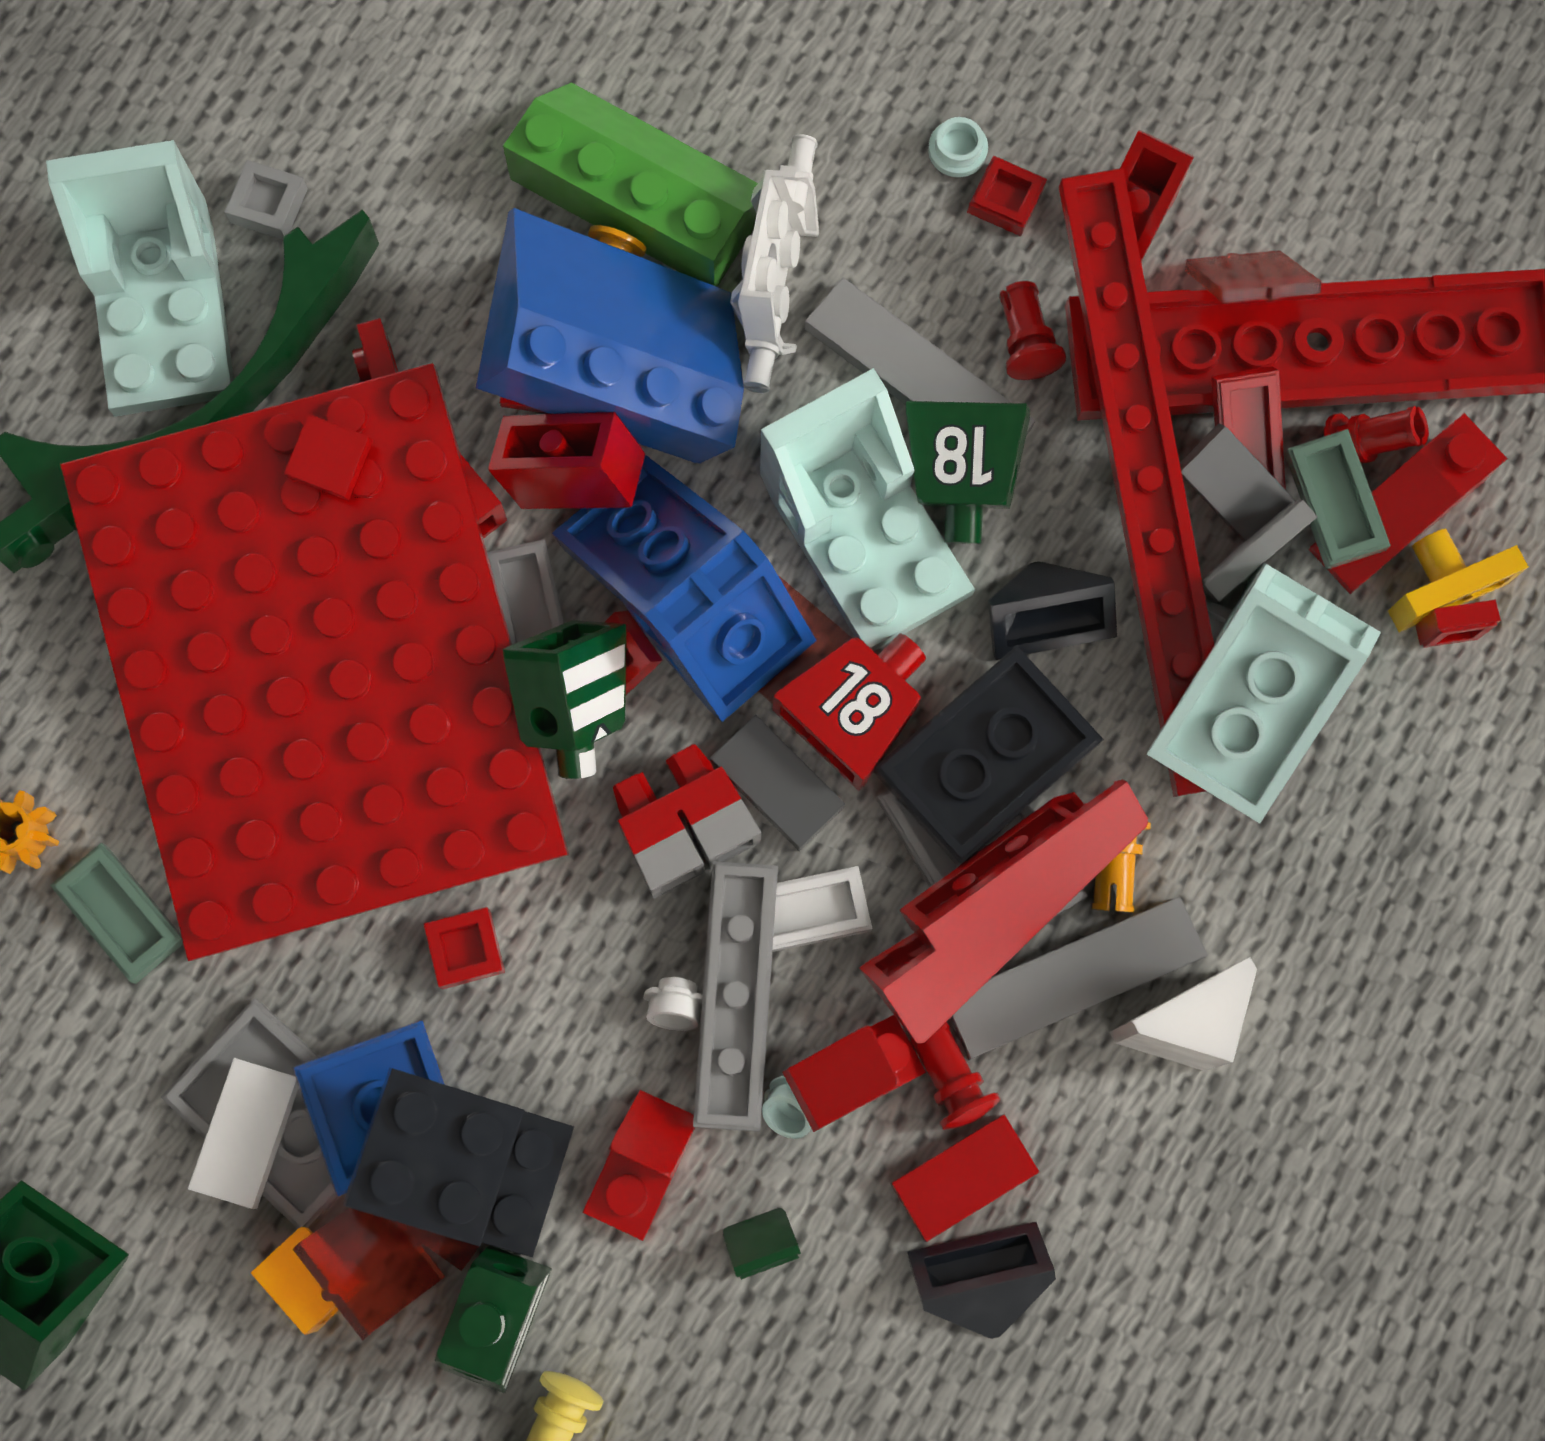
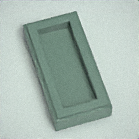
(1337, 491)
(118, 913)

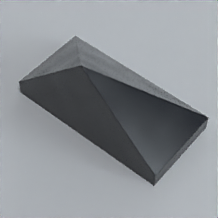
(1052, 610)
(983, 1278)

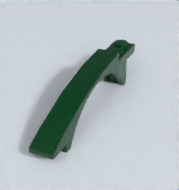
(312, 289)

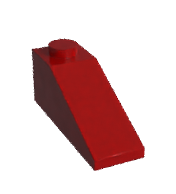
(1423, 493)

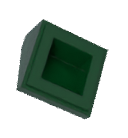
(761, 1243)

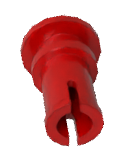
(1030, 340)
(1382, 432)
(953, 1080)

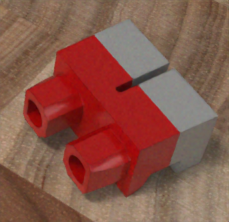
(709, 808)

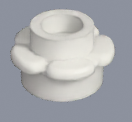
(674, 1004)

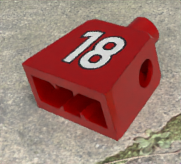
(853, 704)

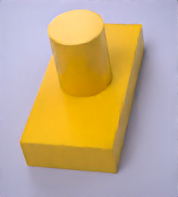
(1451, 579)

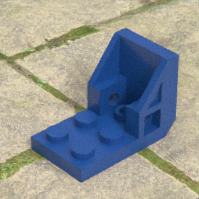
(692, 588)

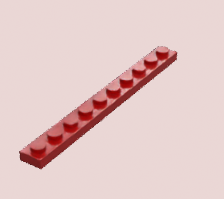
(1139, 437)

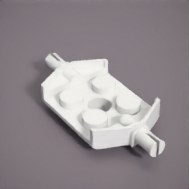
(761, 300)

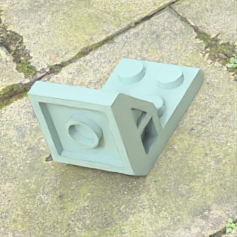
(154, 274)
(849, 502)
(1263, 692)

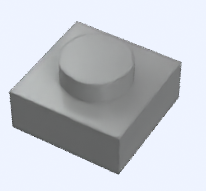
(266, 199)

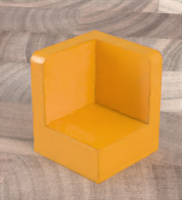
(294, 1286)

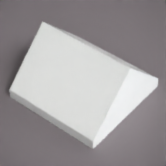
(1198, 1024)

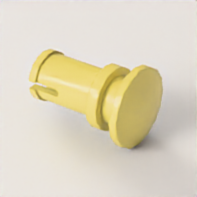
(563, 1407)

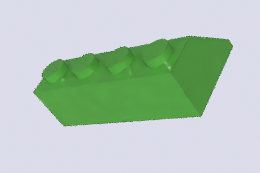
(634, 180)

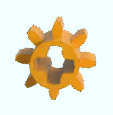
(31, 833)

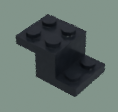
(458, 1164)

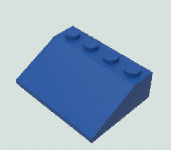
(612, 333)

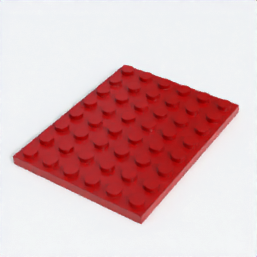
(311, 667)

